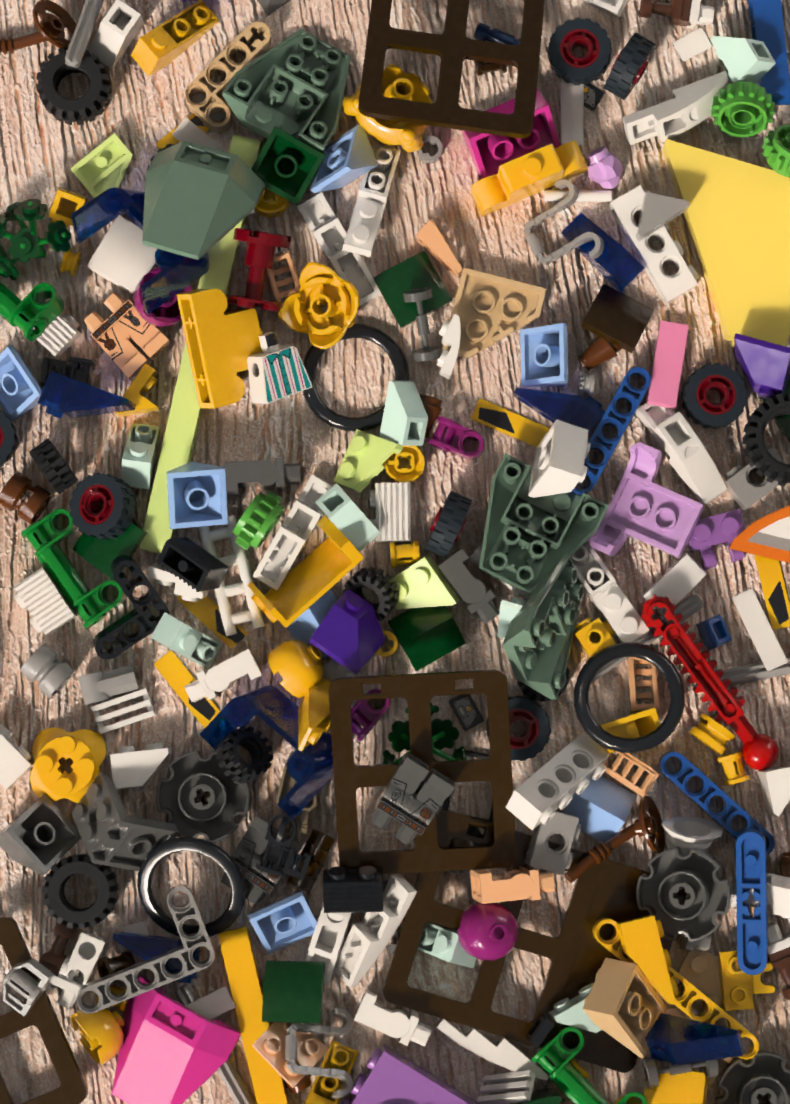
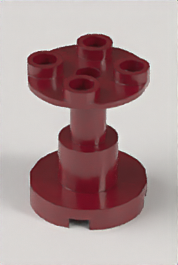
(260, 257)

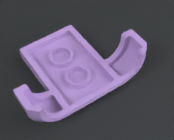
(646, 509)

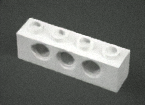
(667, 286)
(558, 781)

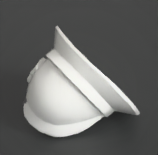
(690, 833)

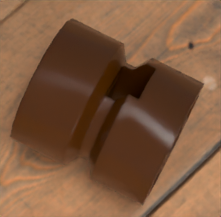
(16, 491)

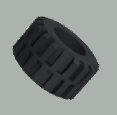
(80, 108)
(62, 909)

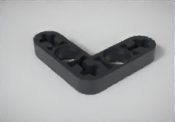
(139, 615)

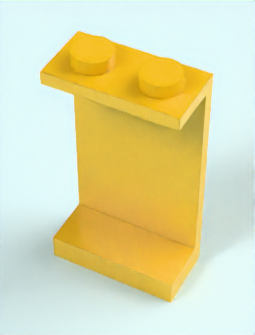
(310, 577)

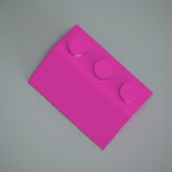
(494, 150)

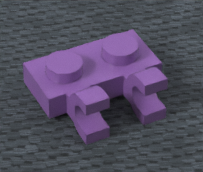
(716, 531)

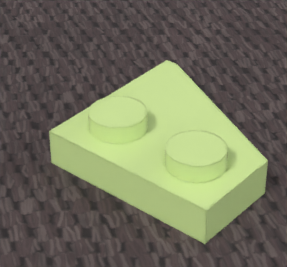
(103, 166)
(364, 460)
(423, 586)

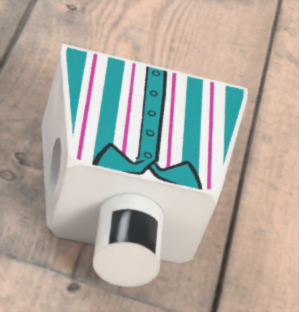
(275, 371)

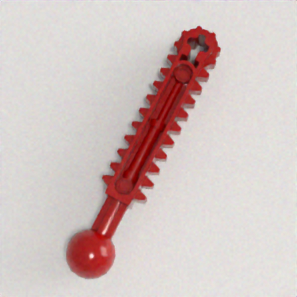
(758, 749)

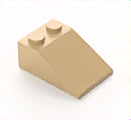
(624, 1004)

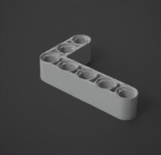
(157, 963)

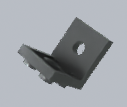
(112, 833)

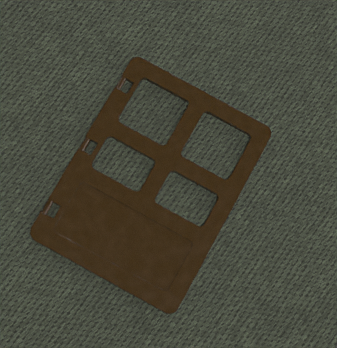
(574, 954)

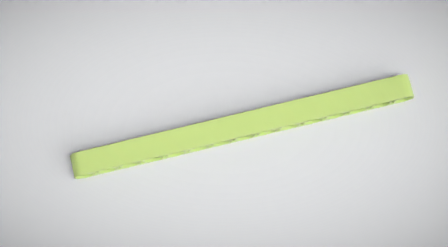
(185, 408)

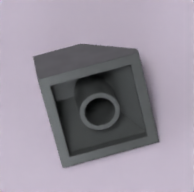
(39, 836)

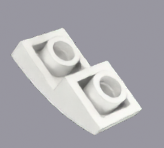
(451, 338)
(166, 578)
(677, 581)

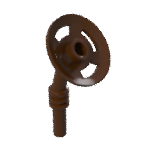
(49, 28)
(645, 826)

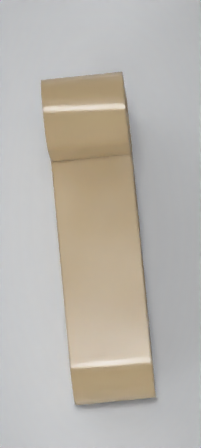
(224, 64)

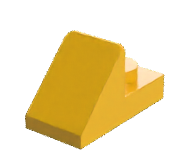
(142, 383)
(633, 725)

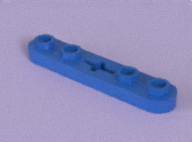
(751, 930)

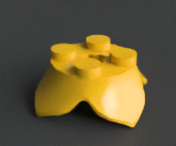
(304, 312)
(50, 747)

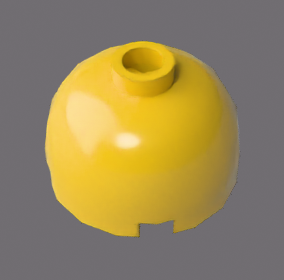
(298, 665)
(99, 1033)

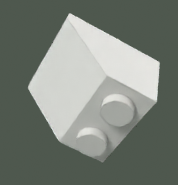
(559, 460)

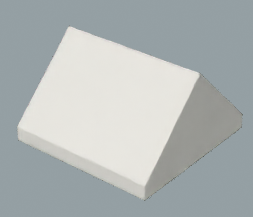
(775, 788)

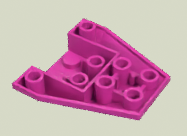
(168, 1050)

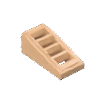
(434, 243)
(282, 256)
(633, 685)
(648, 782)

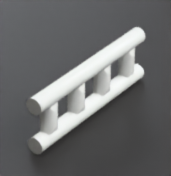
(223, 592)

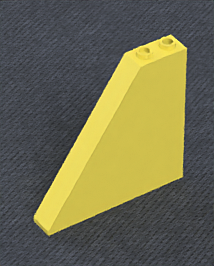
(740, 238)

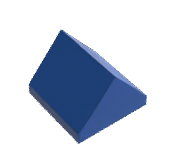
(713, 632)

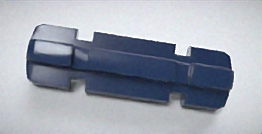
(484, 33)

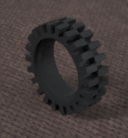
(755, 443)

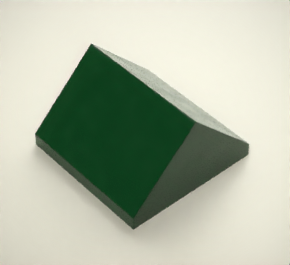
(287, 165)
(426, 634)

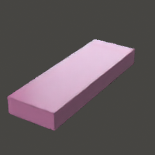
(667, 364)

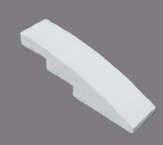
(331, 237)
(292, 534)
(371, 936)
(502, 1053)

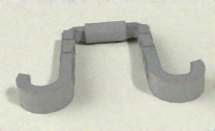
(534, 241)
(291, 1050)

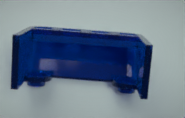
(176, 269)
(308, 768)

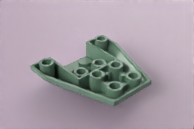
(292, 88)
(196, 198)
(531, 534)
(544, 630)

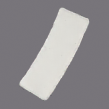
(191, 133)

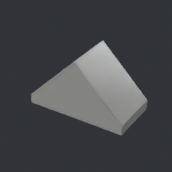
(658, 211)

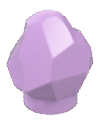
(604, 167)

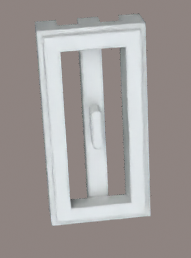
(100, 718)
(507, 1083)

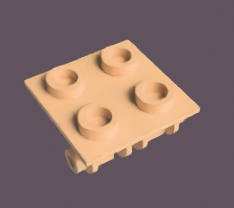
(272, 1048)

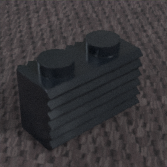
(192, 564)
(353, 890)

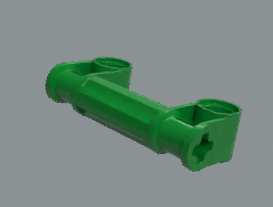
(30, 308)
(44, 538)
(567, 1077)

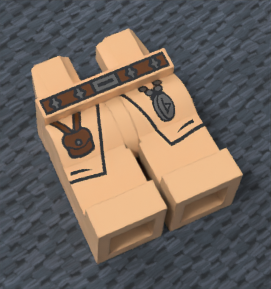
(122, 327)
(510, 885)

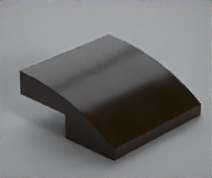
(617, 318)

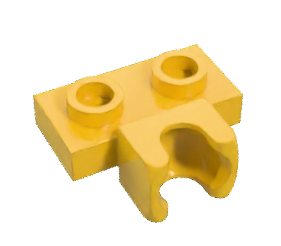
(737, 986)

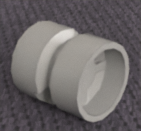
(45, 669)

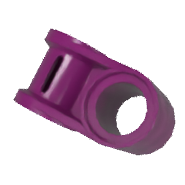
(454, 438)
(366, 715)

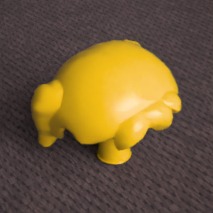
(399, 86)

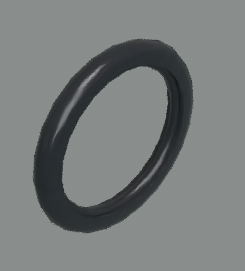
(353, 423)
(616, 743)
(197, 845)

